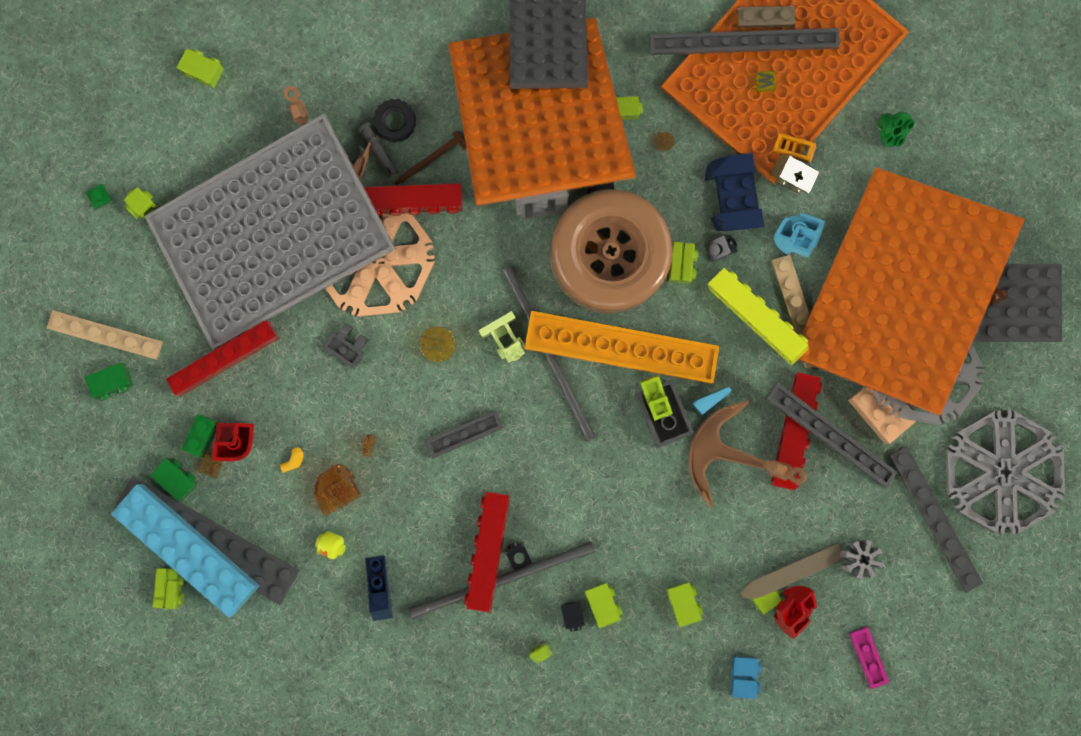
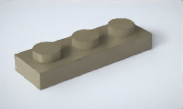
(766, 16)

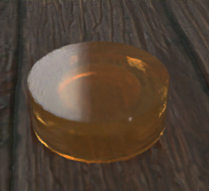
(664, 141)

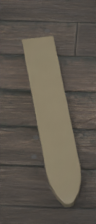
(793, 572)

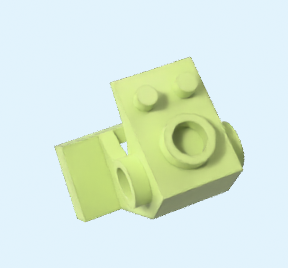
(500, 328)

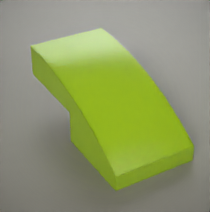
(656, 397)

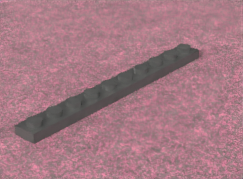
(744, 41)

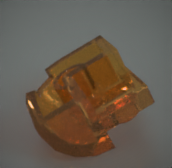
(335, 489)

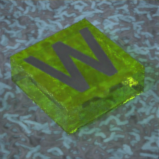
(765, 81)

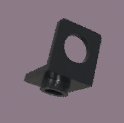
(516, 548)

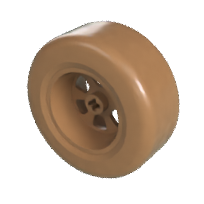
(618, 212)

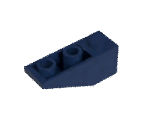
(378, 588)

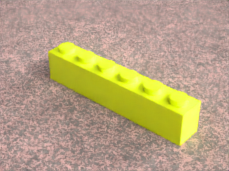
(758, 316)

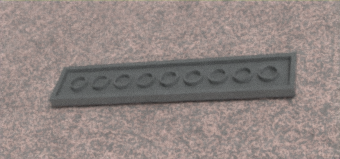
(264, 568)

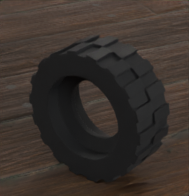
(384, 110)

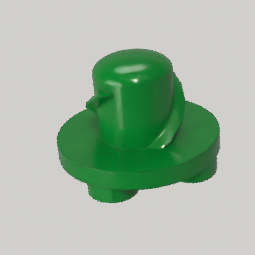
(894, 128)

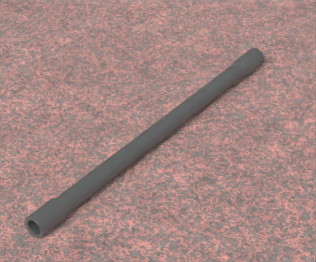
(583, 424)
(577, 552)

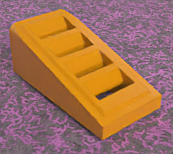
(797, 141)

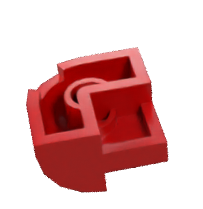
(232, 441)
(795, 610)

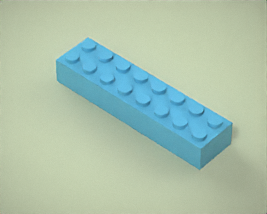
(185, 550)

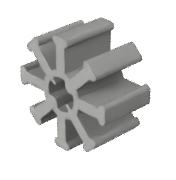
(862, 550)

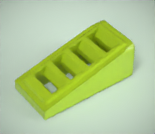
(540, 652)

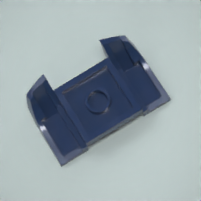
(735, 193)

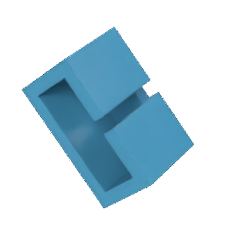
(744, 677)

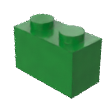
(109, 381)
(200, 436)
(174, 479)

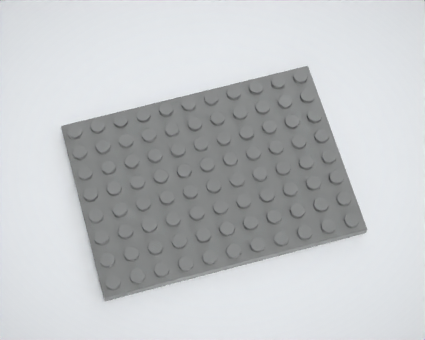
(270, 232)

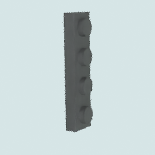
(464, 434)

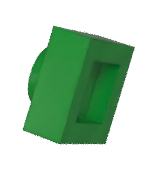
(98, 196)

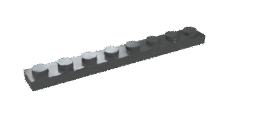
(830, 435)
(936, 519)

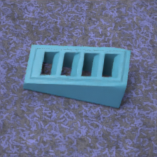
(704, 404)

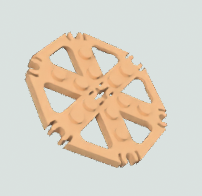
(385, 273)

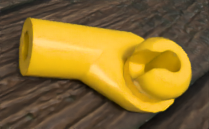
(294, 462)

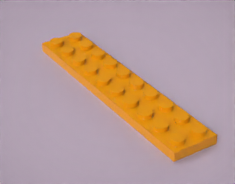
(621, 347)

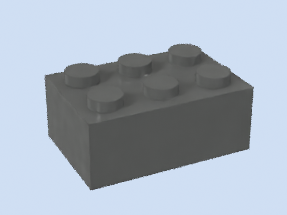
(670, 427)

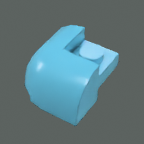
(799, 234)

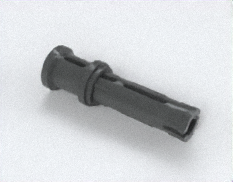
(369, 136)

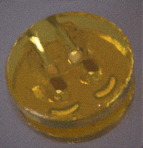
(437, 344)

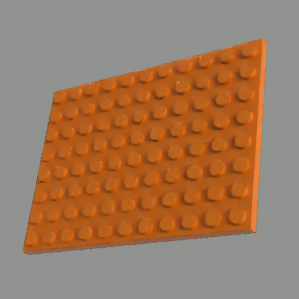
(809, 83)
(537, 137)
(909, 290)

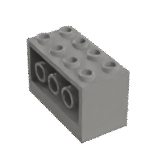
(542, 204)

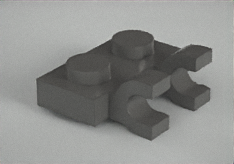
(343, 349)

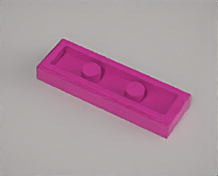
(868, 657)

